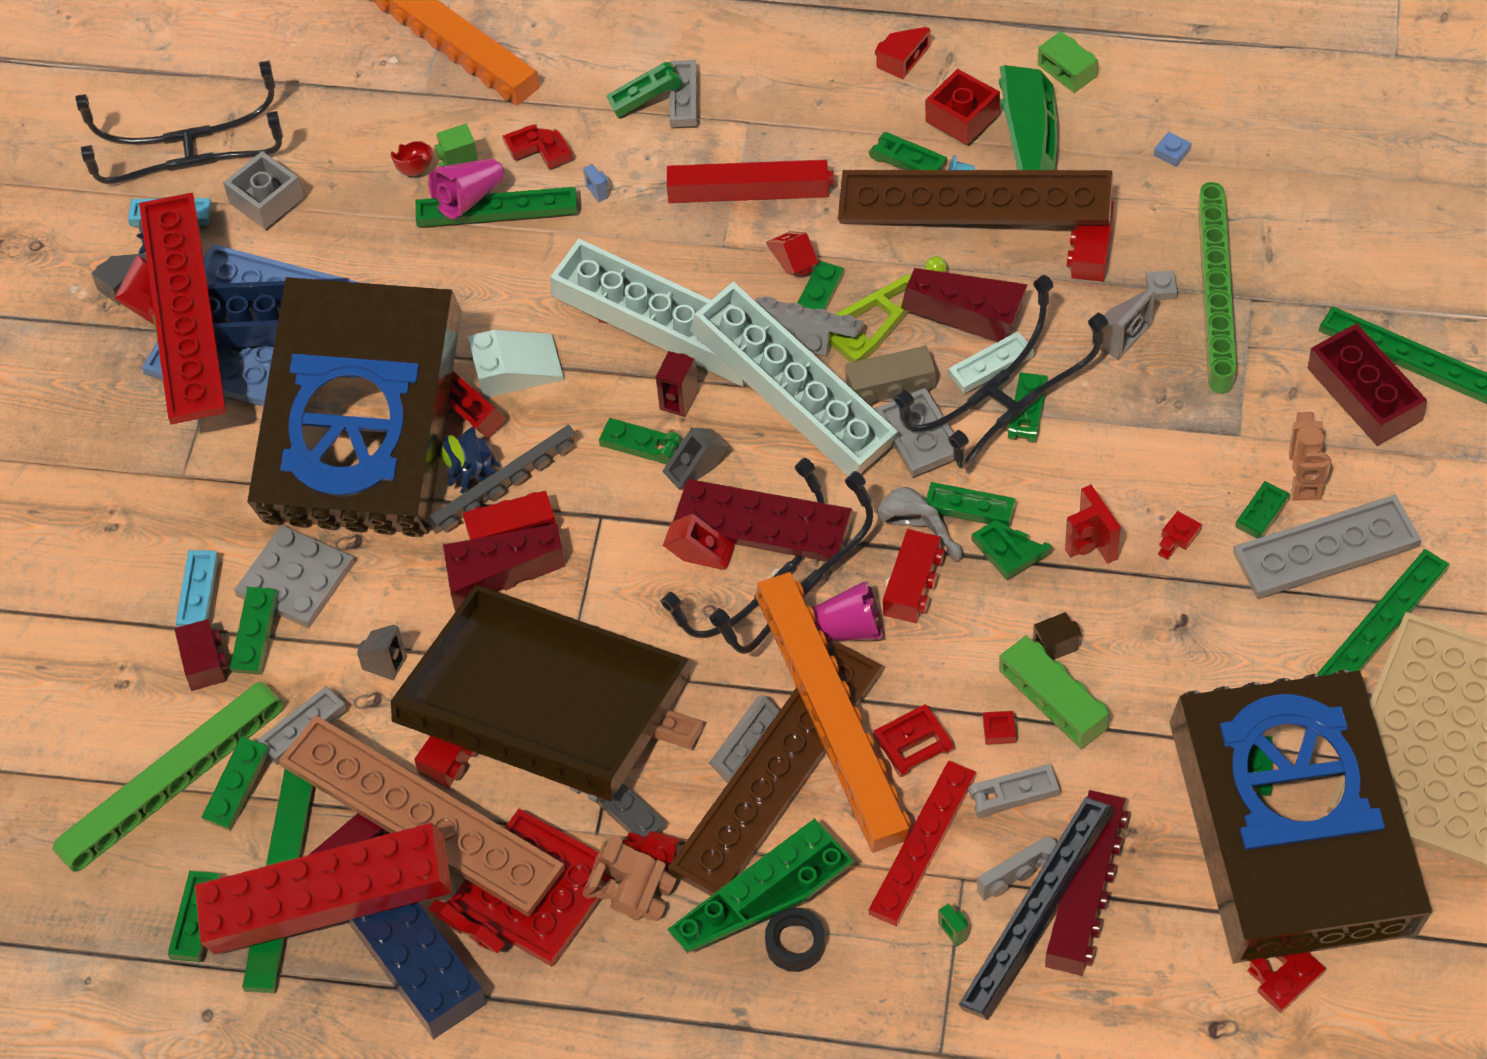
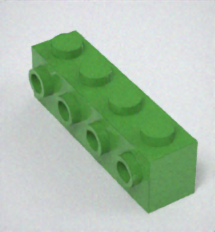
(1054, 691)

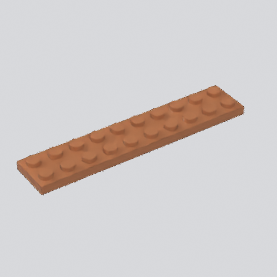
(401, 800)

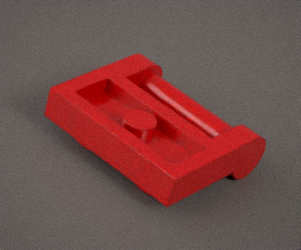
(909, 731)

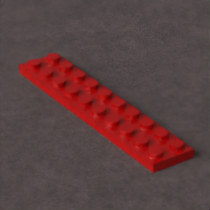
(182, 309)

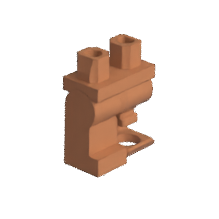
(1309, 461)
(638, 876)

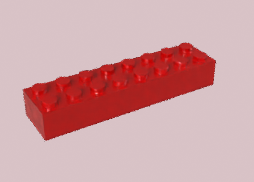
(323, 888)

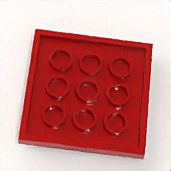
(559, 912)

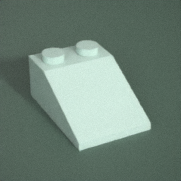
(513, 361)

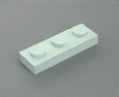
(988, 362)

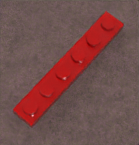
(922, 843)

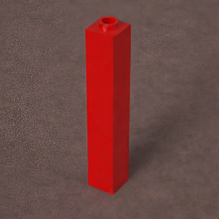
(748, 181)

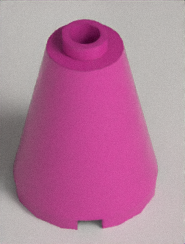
(463, 184)
(849, 615)

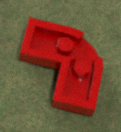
(533, 139)
(482, 934)

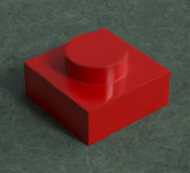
(999, 727)

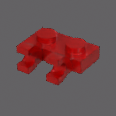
(1289, 981)

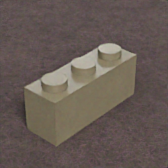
(889, 374)

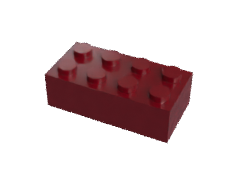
(1367, 384)

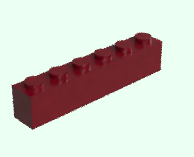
(1079, 906)

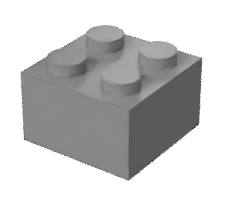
(263, 190)

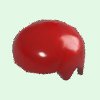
(413, 158)

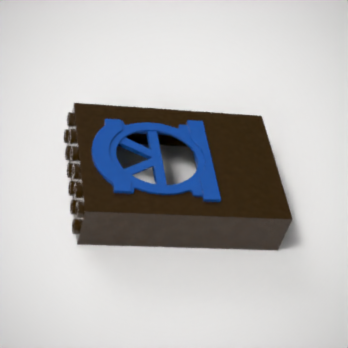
(363, 331)
(1288, 881)

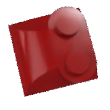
(136, 290)

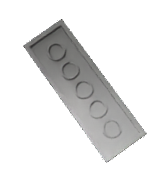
(1326, 546)

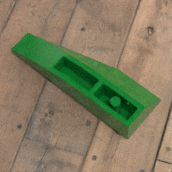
(1030, 116)
(767, 887)

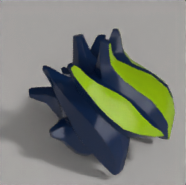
(467, 458)

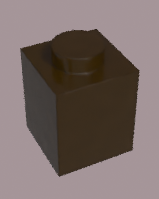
(1057, 635)

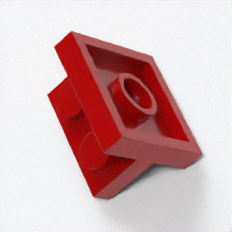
(1092, 528)

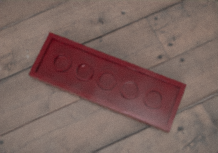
(767, 519)

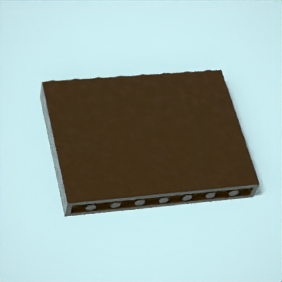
(541, 692)

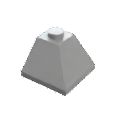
(1127, 323)

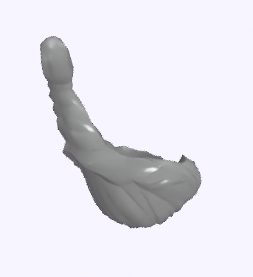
(907, 507)

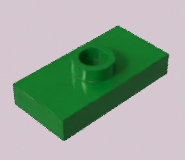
(1262, 510)

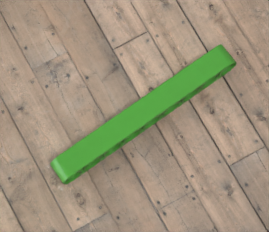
(1216, 288)
(167, 777)

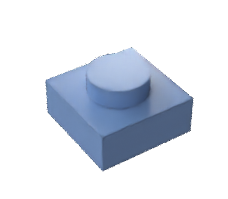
(1172, 149)
(596, 182)

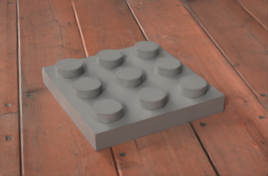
(300, 571)

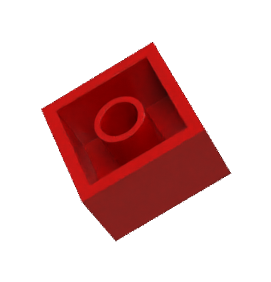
(962, 106)

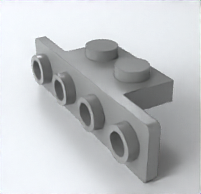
(809, 325)

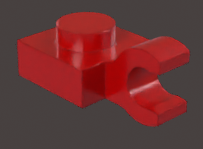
(1178, 532)
(655, 845)

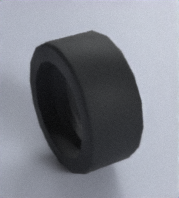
(789, 918)

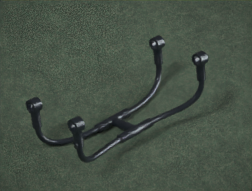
(186, 135)
(958, 439)
(722, 620)

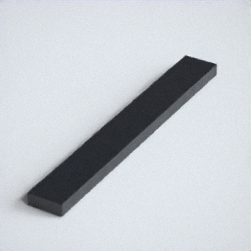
(1036, 908)

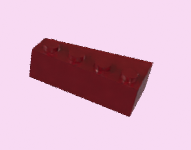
(965, 301)
(502, 560)

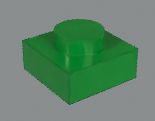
(953, 924)

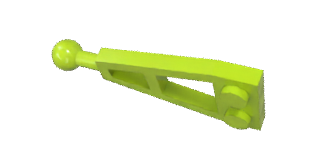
(861, 346)

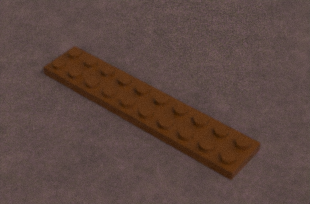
(976, 197)
(764, 784)

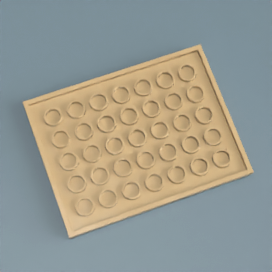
(1435, 736)

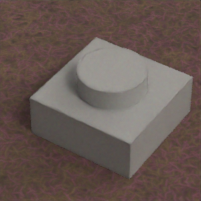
(1163, 284)

